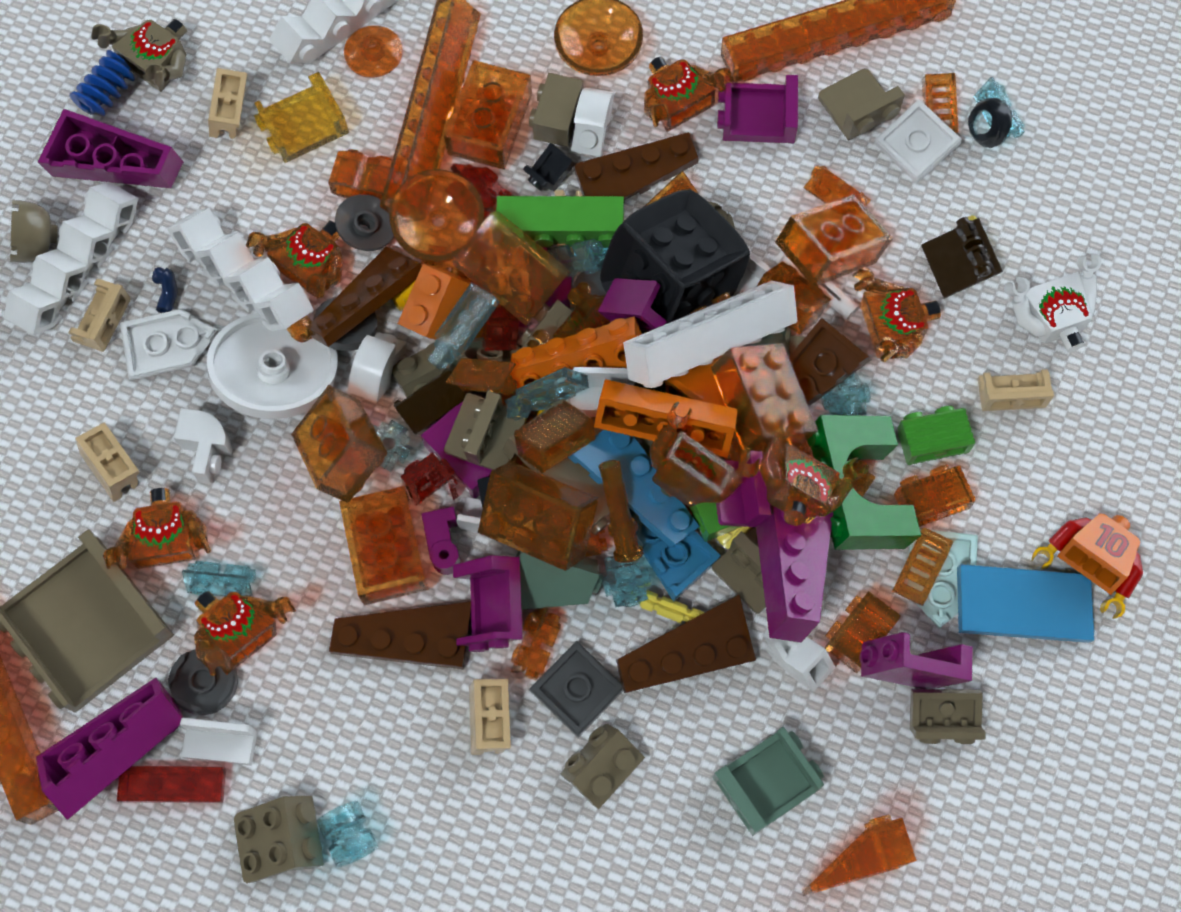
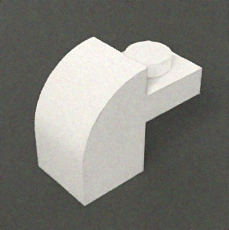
(591, 121)
(374, 365)
(206, 435)
(803, 661)

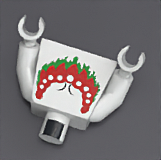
(1059, 306)

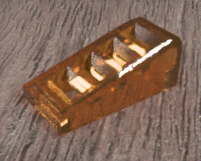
(937, 81)
(934, 541)

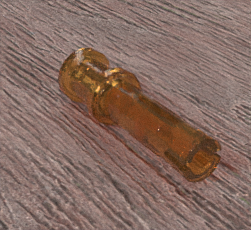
(622, 525)

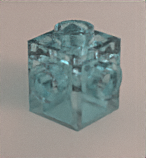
(848, 397)
(401, 449)
(626, 582)

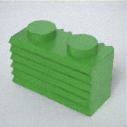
(935, 435)

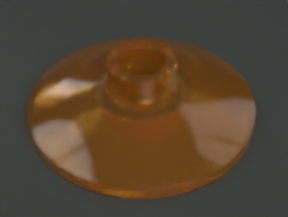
(374, 60)

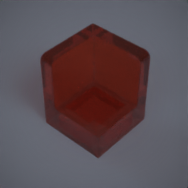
(500, 331)

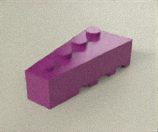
(105, 153)
(793, 573)
(106, 747)

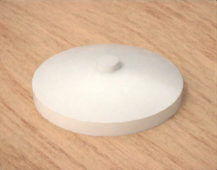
(268, 370)

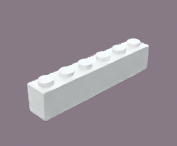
(709, 333)

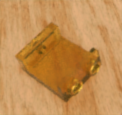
(302, 120)

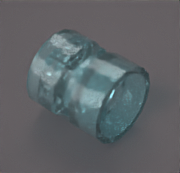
(346, 832)

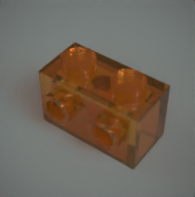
(809, 299)

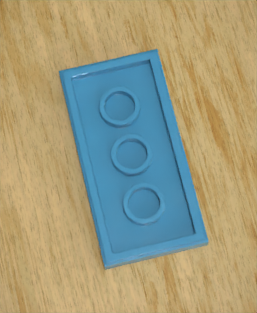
(1024, 603)

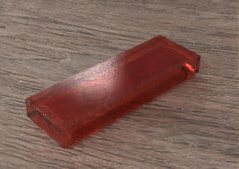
(171, 784)

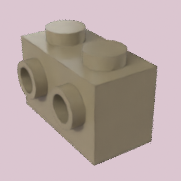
(556, 109)

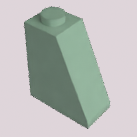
(552, 587)

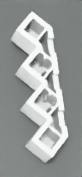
(323, 27)
(229, 263)
(61, 272)

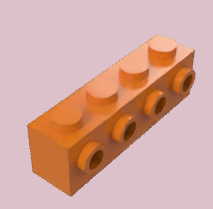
(587, 348)
(645, 411)

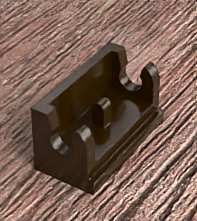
(430, 402)

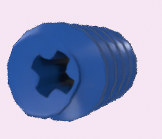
(102, 84)

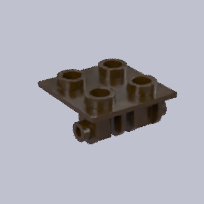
(961, 257)

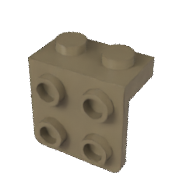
(860, 103)
(278, 838)

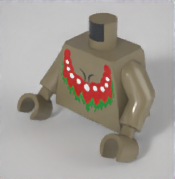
(148, 49)

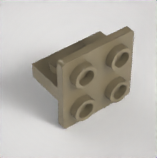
(482, 431)
(742, 570)

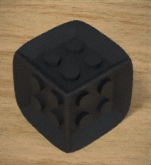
(681, 247)

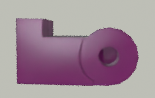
(439, 540)

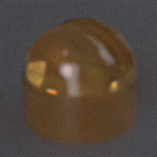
(299, 330)

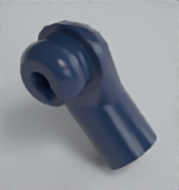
(169, 288)

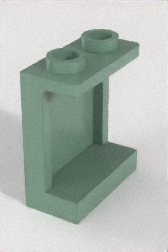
(769, 780)

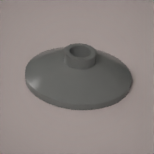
(366, 211)

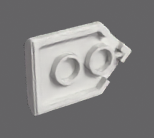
(164, 342)

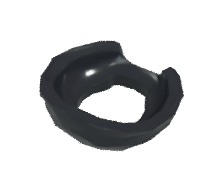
(1000, 125)

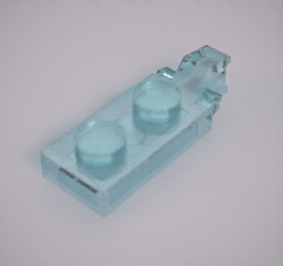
(462, 326)
(544, 392)

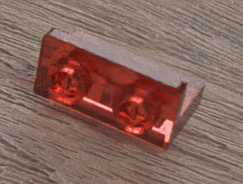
(428, 476)

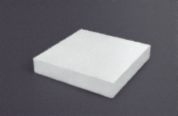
(918, 141)

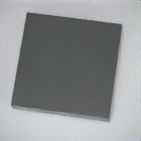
(577, 689)

